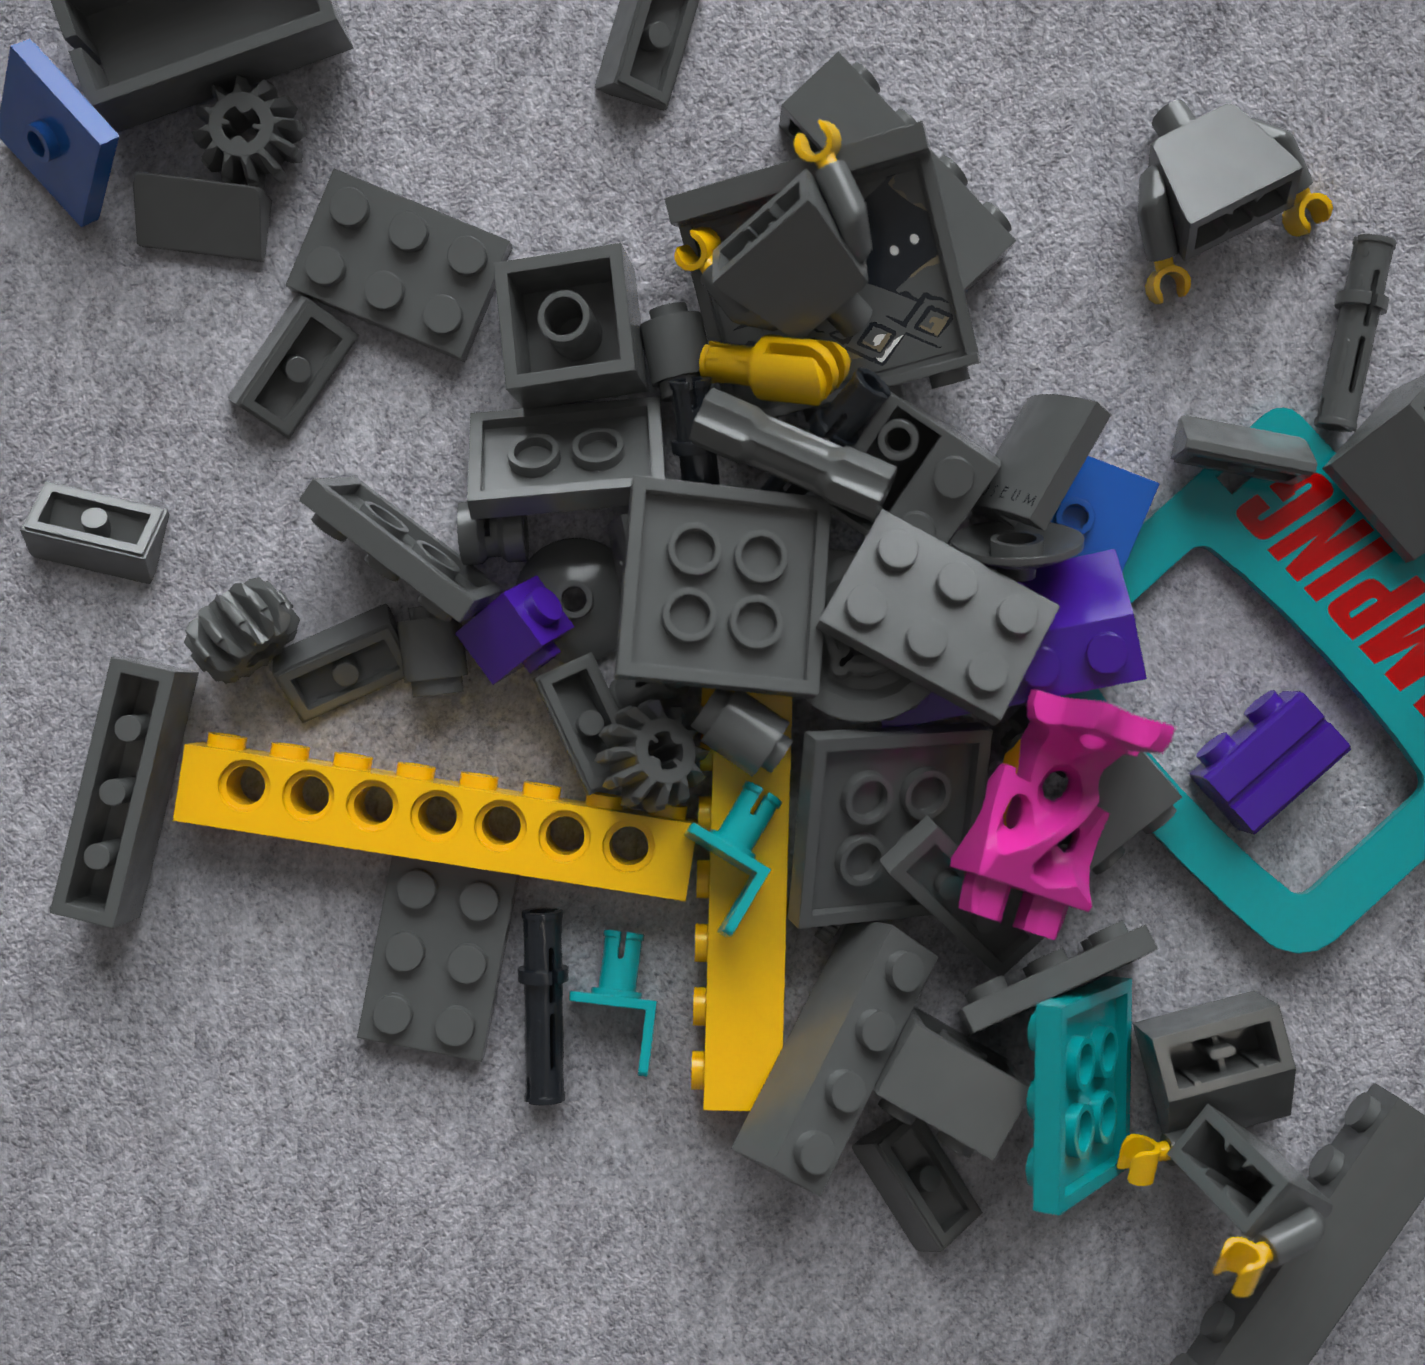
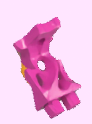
(1020, 828)

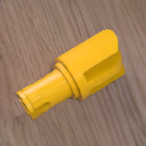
(779, 367)

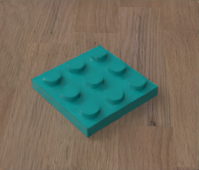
(1079, 1091)

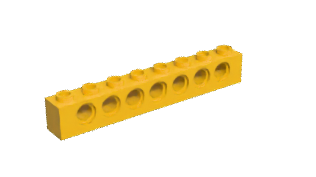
(213, 797)

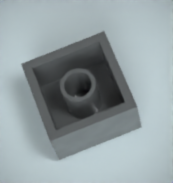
(570, 326)
(952, 1086)

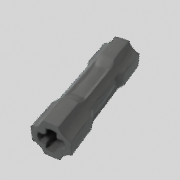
(810, 462)

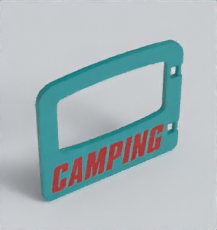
(1365, 617)

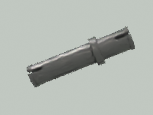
(1355, 331)

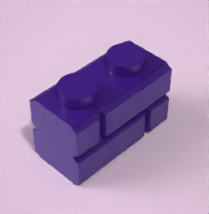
(1268, 759)

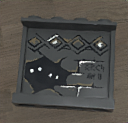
(914, 278)

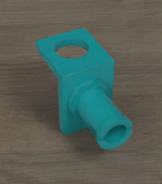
(735, 845)
(619, 984)

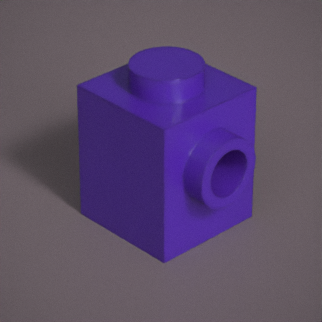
(516, 631)

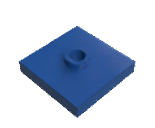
(56, 132)
(1106, 507)

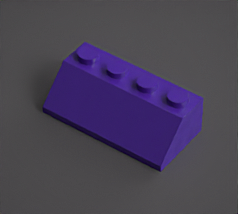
(1086, 646)

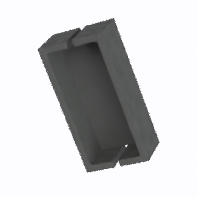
(173, 51)

